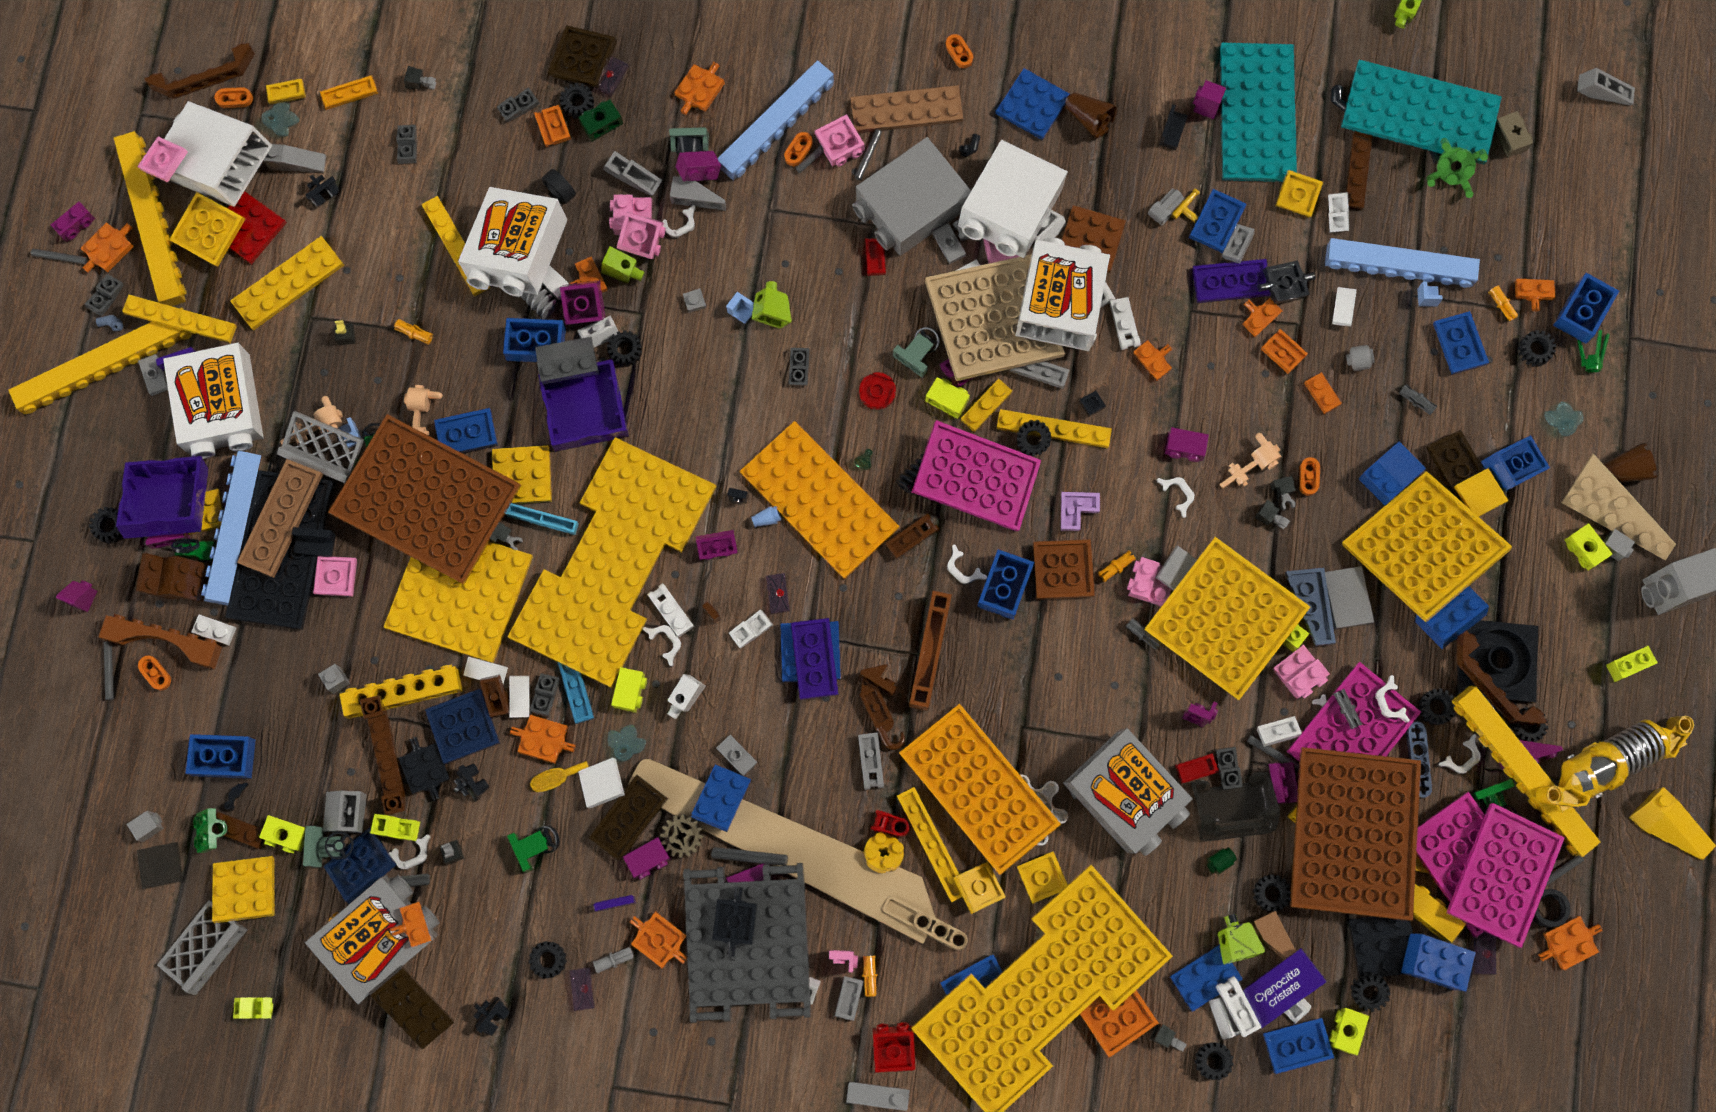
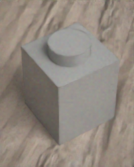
(1619, 545)
(334, 678)
(145, 826)

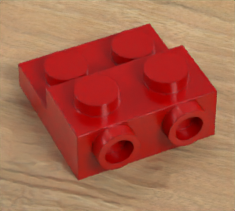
(893, 1048)

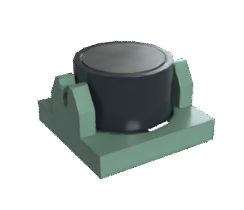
(689, 139)

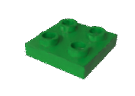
(206, 839)

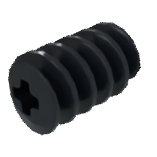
(907, 481)

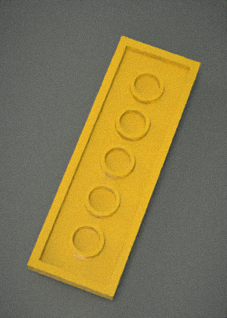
(287, 283)

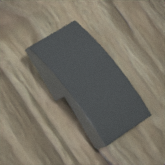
(517, 106)
(407, 144)
(105, 295)
(799, 366)
(544, 695)
(1228, 768)

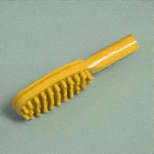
(554, 777)

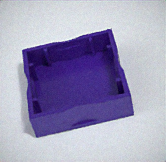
(585, 409)
(162, 497)

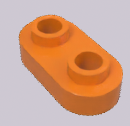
(960, 52)
(234, 97)
(797, 149)
(1309, 477)
(155, 673)

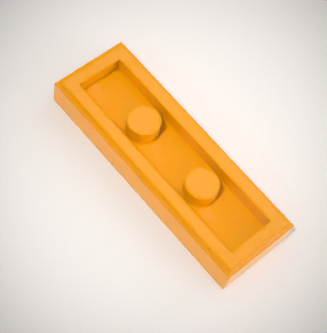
(348, 92)

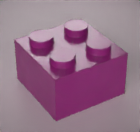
(582, 302)

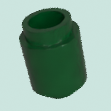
(1221, 861)

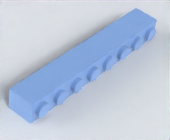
(776, 120)
(1402, 262)
(232, 528)

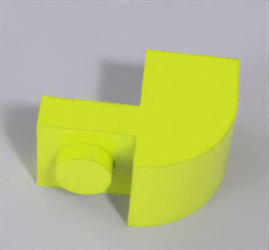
(395, 827)
(252, 1008)

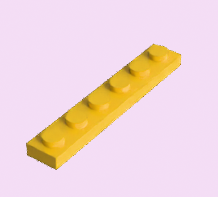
(448, 234)
(179, 318)
(1059, 429)
(930, 842)

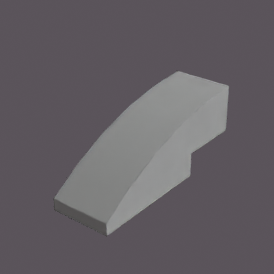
(632, 174)

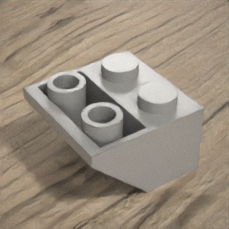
(344, 811)

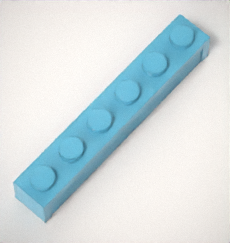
(542, 519)

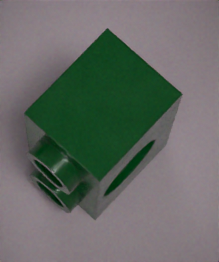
(596, 129)

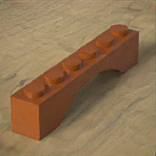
(122, 632)
(930, 650)

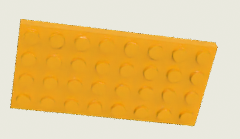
(819, 500)
(980, 789)

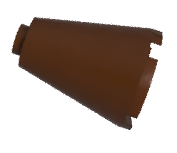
(1091, 113)
(1633, 465)

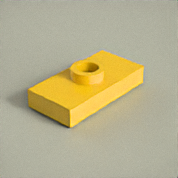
(285, 91)

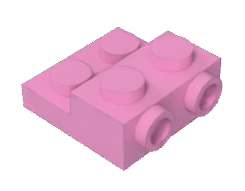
(840, 141)
(626, 203)
(641, 235)
(1146, 585)
(1301, 672)

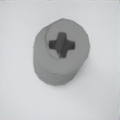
(540, 303)

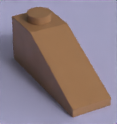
(1273, 934)

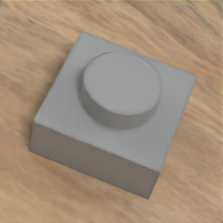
(694, 300)

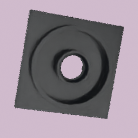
(1520, 645)

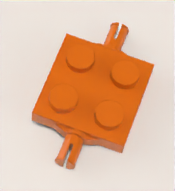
(699, 88)
(107, 247)
(542, 739)
(659, 940)
(1570, 942)

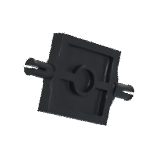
(1286, 282)
(424, 769)
(734, 921)

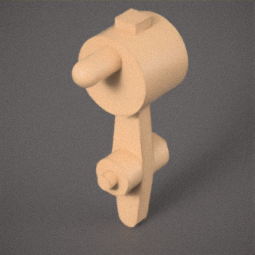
(419, 400)
(326, 414)
(1264, 457)

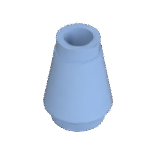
(767, 517)

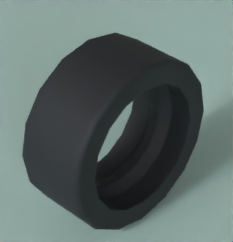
(558, 186)
(1564, 906)

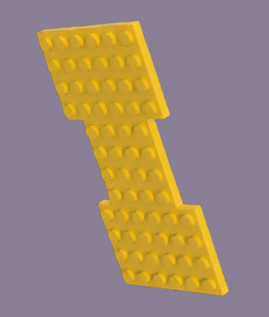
(587, 611)
(996, 1032)

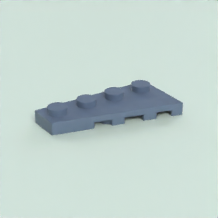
(1312, 589)

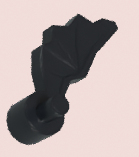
(233, 794)

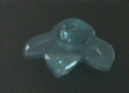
(282, 118)
(1564, 416)
(627, 740)

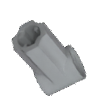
(1163, 210)

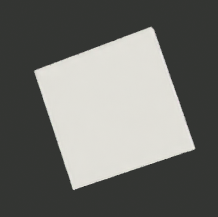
(601, 783)

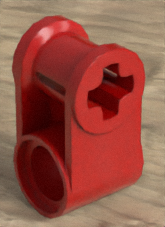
(888, 824)

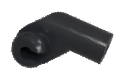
(1336, 97)

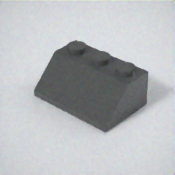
(566, 360)

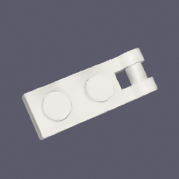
(1124, 323)
(671, 611)
(1239, 1007)

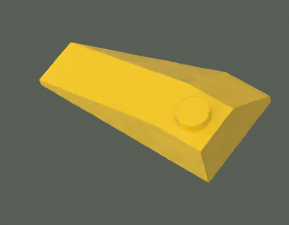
(1667, 819)

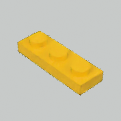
(986, 405)

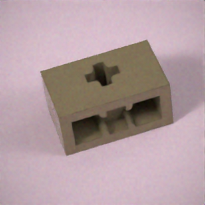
(1513, 134)

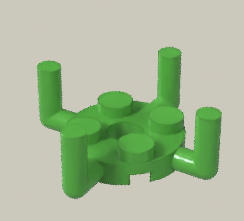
(1458, 176)

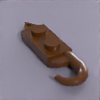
(879, 714)

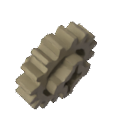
(685, 844)

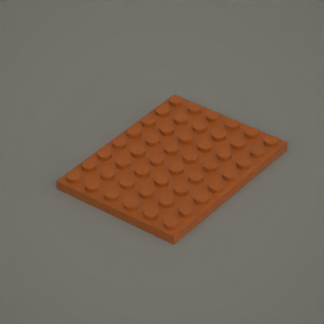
(425, 499)
(1356, 834)

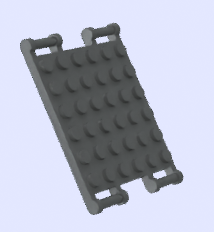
(760, 973)

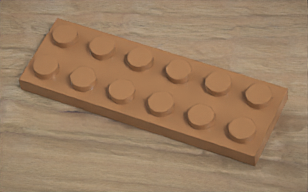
(907, 109)
(279, 515)

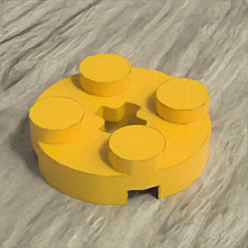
(883, 842)

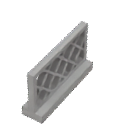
(311, 460)
(211, 960)

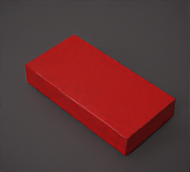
(875, 257)
(1196, 768)

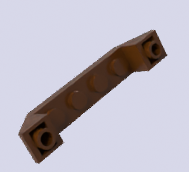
(243, 55)
(1465, 645)
(385, 754)

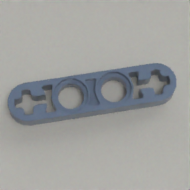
(1424, 757)

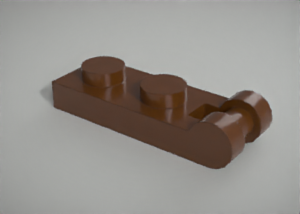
(911, 537)
(240, 830)

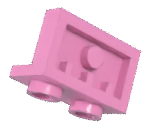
(841, 956)

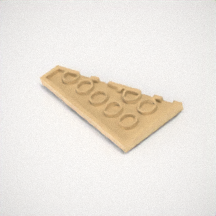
(1607, 502)

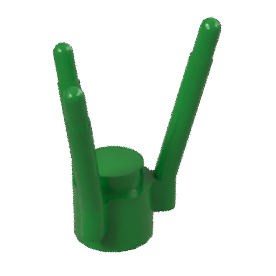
(1594, 362)

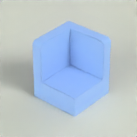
(1428, 295)
(740, 307)
(351, 429)

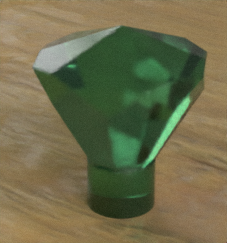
(864, 460)

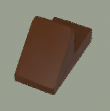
(874, 676)
(495, 695)

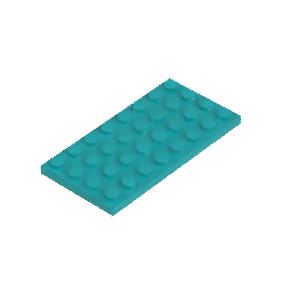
(1419, 110)
(1257, 111)

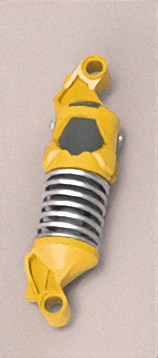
(1614, 760)

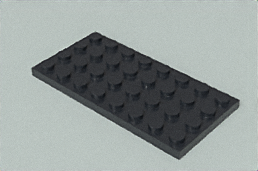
(286, 597)

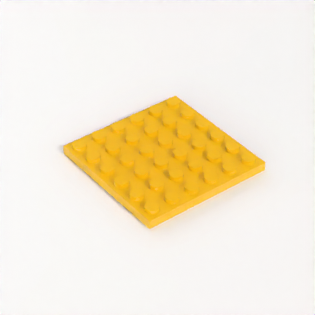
(1426, 546)
(457, 615)
(1227, 618)

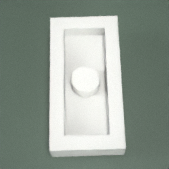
(213, 629)
(1279, 731)

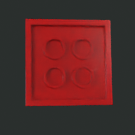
(257, 230)

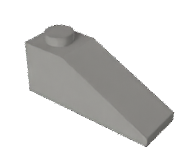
(1605, 87)
(294, 159)
(693, 193)
(878, 1096)

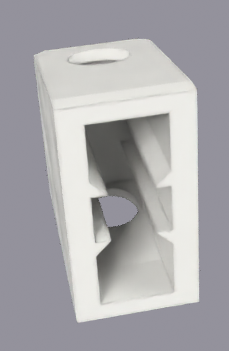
(690, 689)

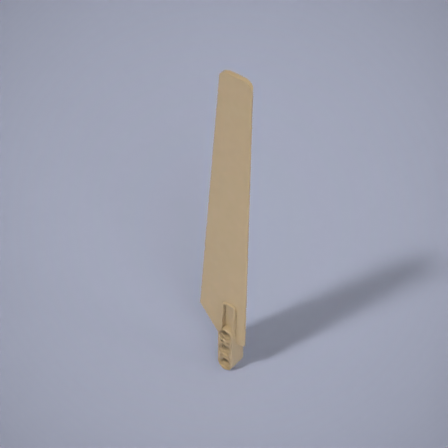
(829, 865)

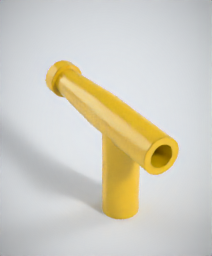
(1182, 208)

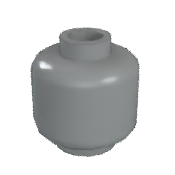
(1360, 357)

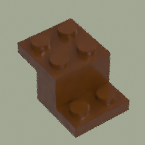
(172, 577)

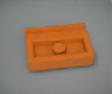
(552, 126)
(1284, 351)

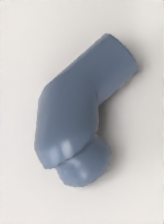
(111, 320)

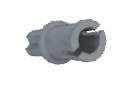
(613, 960)

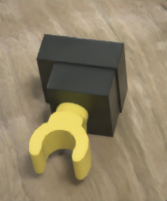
(344, 333)

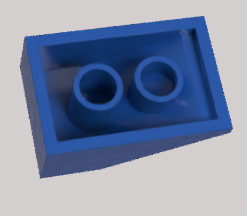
(1516, 463)
(1391, 473)

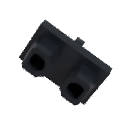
(315, 194)
(466, 776)
(496, 1008)

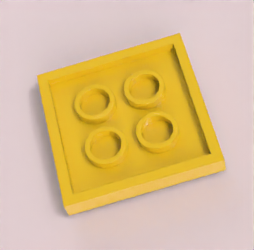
(207, 229)
(528, 467)
(243, 889)

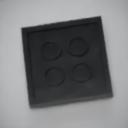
(1379, 944)

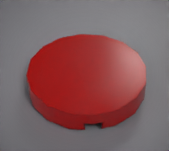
(877, 391)

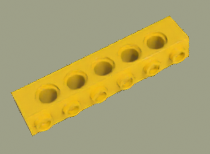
(450, 685)

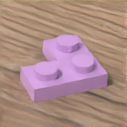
(1073, 505)

